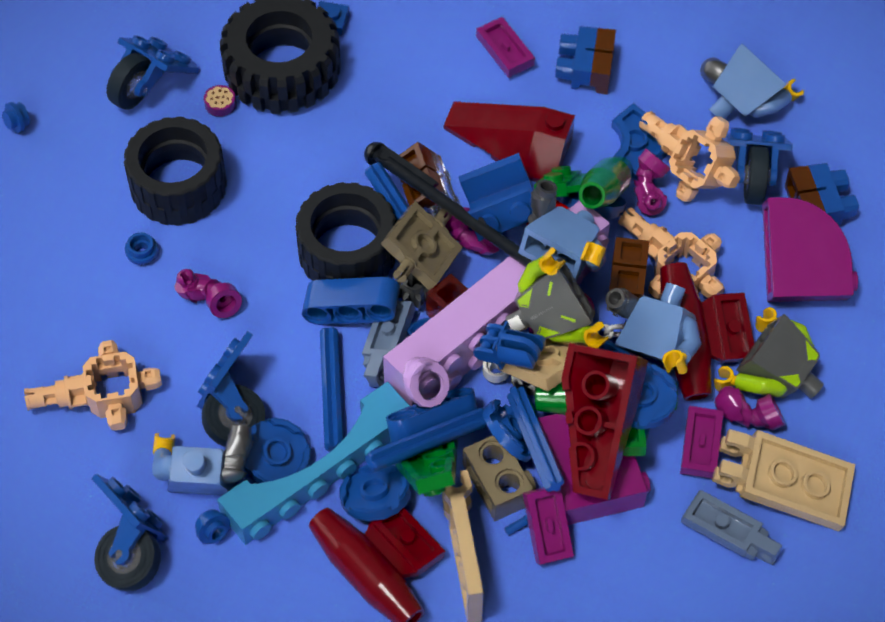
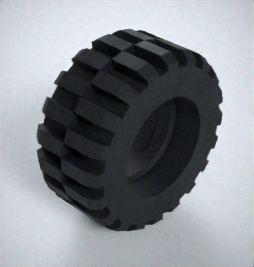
(280, 84)

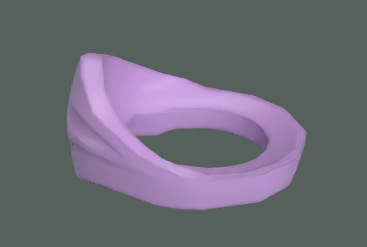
(413, 370)

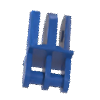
(509, 346)

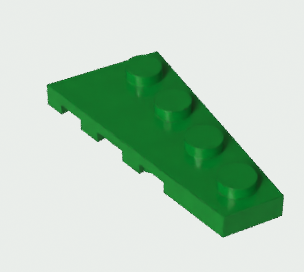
(431, 470)

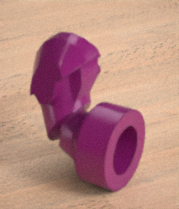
(649, 197)
(468, 238)
(220, 297)
(735, 408)

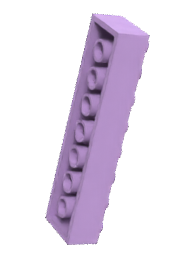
(459, 326)

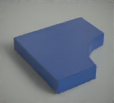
(634, 139)

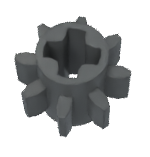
(413, 291)

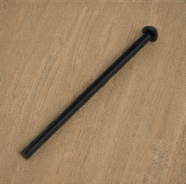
(426, 185)

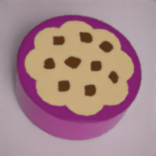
(219, 100)

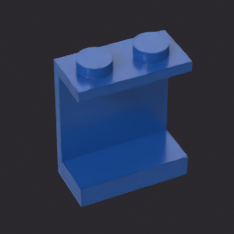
(499, 193)

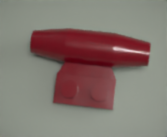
(722, 329)
(379, 559)

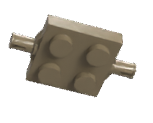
(421, 245)

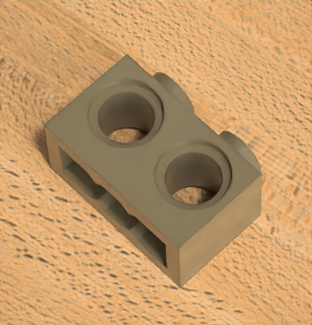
(492, 477)

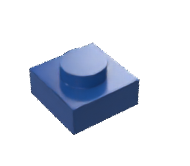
(338, 13)

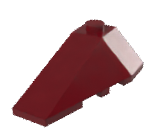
(504, 130)
(601, 406)

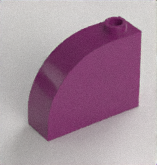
(805, 253)
(629, 487)

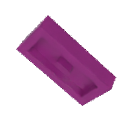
(505, 47)
(701, 442)
(548, 525)

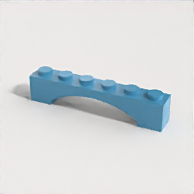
(261, 505)

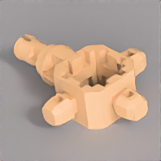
(684, 144)
(665, 247)
(81, 389)

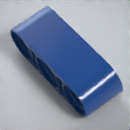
(351, 300)
(417, 418)

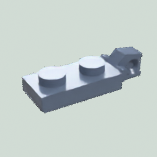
(382, 339)
(730, 528)

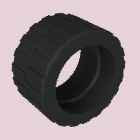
(169, 141)
(341, 206)

